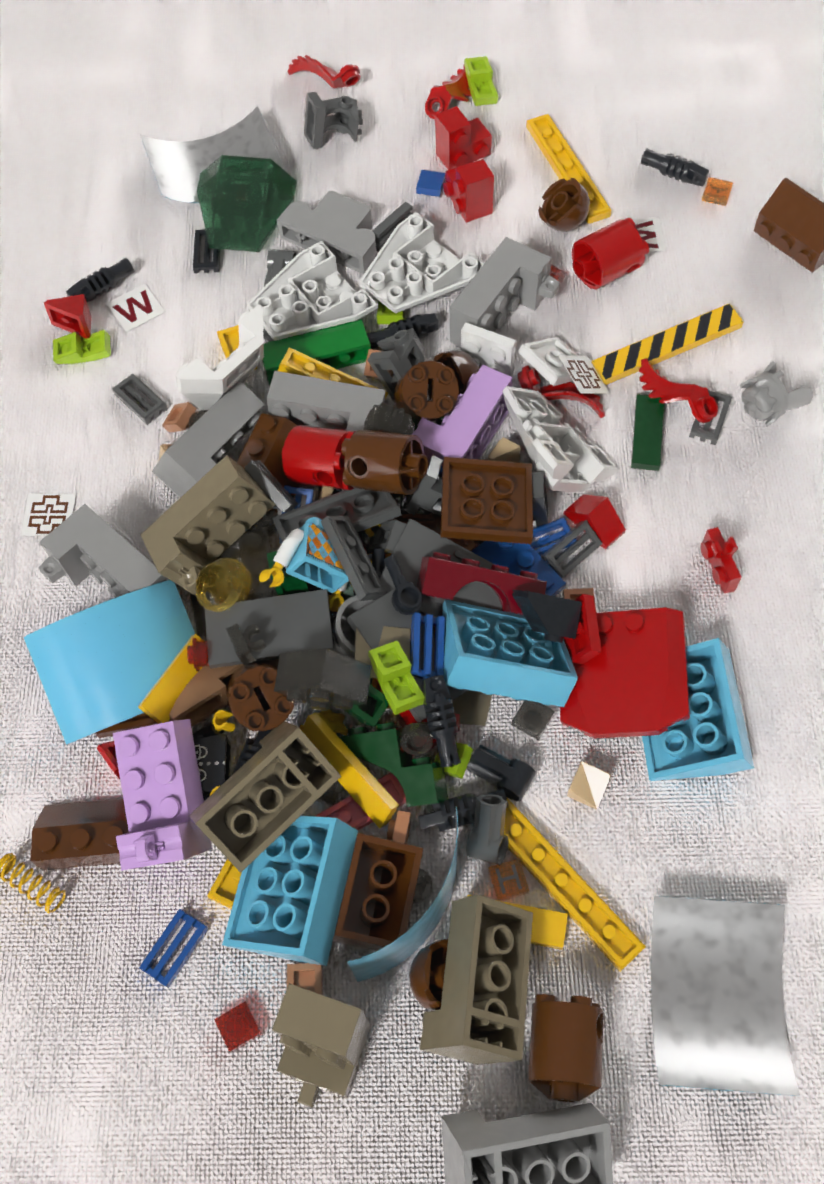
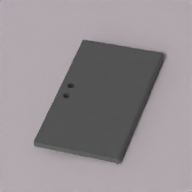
(421, 542)

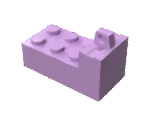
(472, 422)
(159, 794)

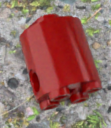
(609, 253)
(315, 456)

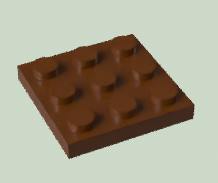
(486, 500)

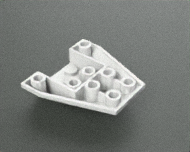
(416, 267)
(310, 296)
(207, 386)

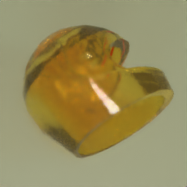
(226, 582)

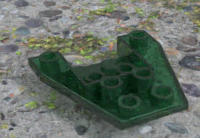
(243, 201)

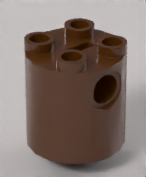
(427, 379)
(384, 461)
(247, 708)
(566, 1047)

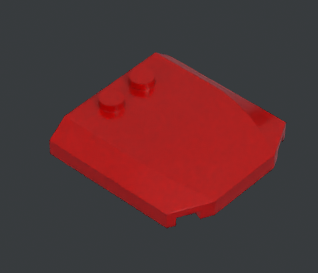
(636, 680)

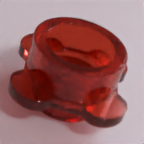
(198, 654)

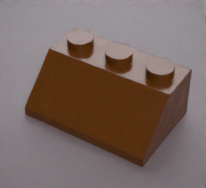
(794, 224)
(267, 444)
(78, 834)
(378, 892)

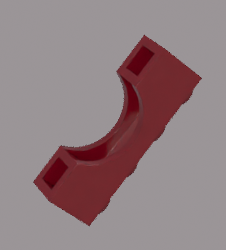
(445, 578)

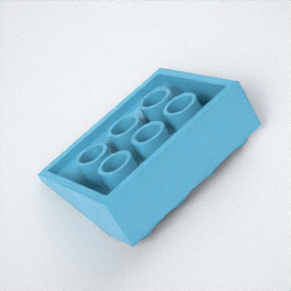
(504, 656)
(716, 733)
(294, 892)

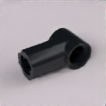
(511, 774)

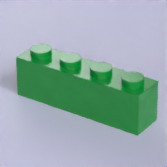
(334, 346)

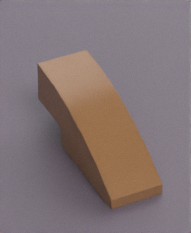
(203, 694)

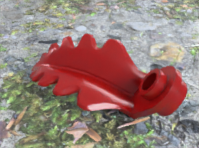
(348, 75)
(443, 95)
(531, 380)
(701, 403)

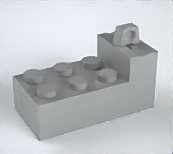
(508, 278)
(321, 401)
(209, 439)
(91, 547)
(534, 1148)

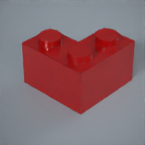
(459, 139)
(470, 189)

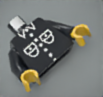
(214, 752)

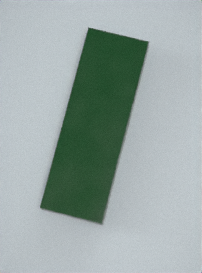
(647, 433)

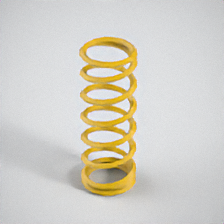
(11, 860)

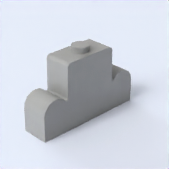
(337, 222)

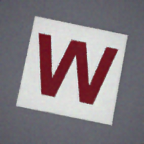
(651, 231)
(135, 307)

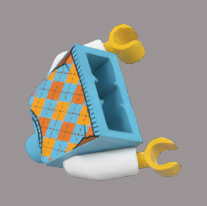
(310, 558)

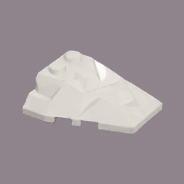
(555, 446)

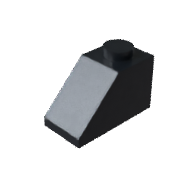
(549, 614)

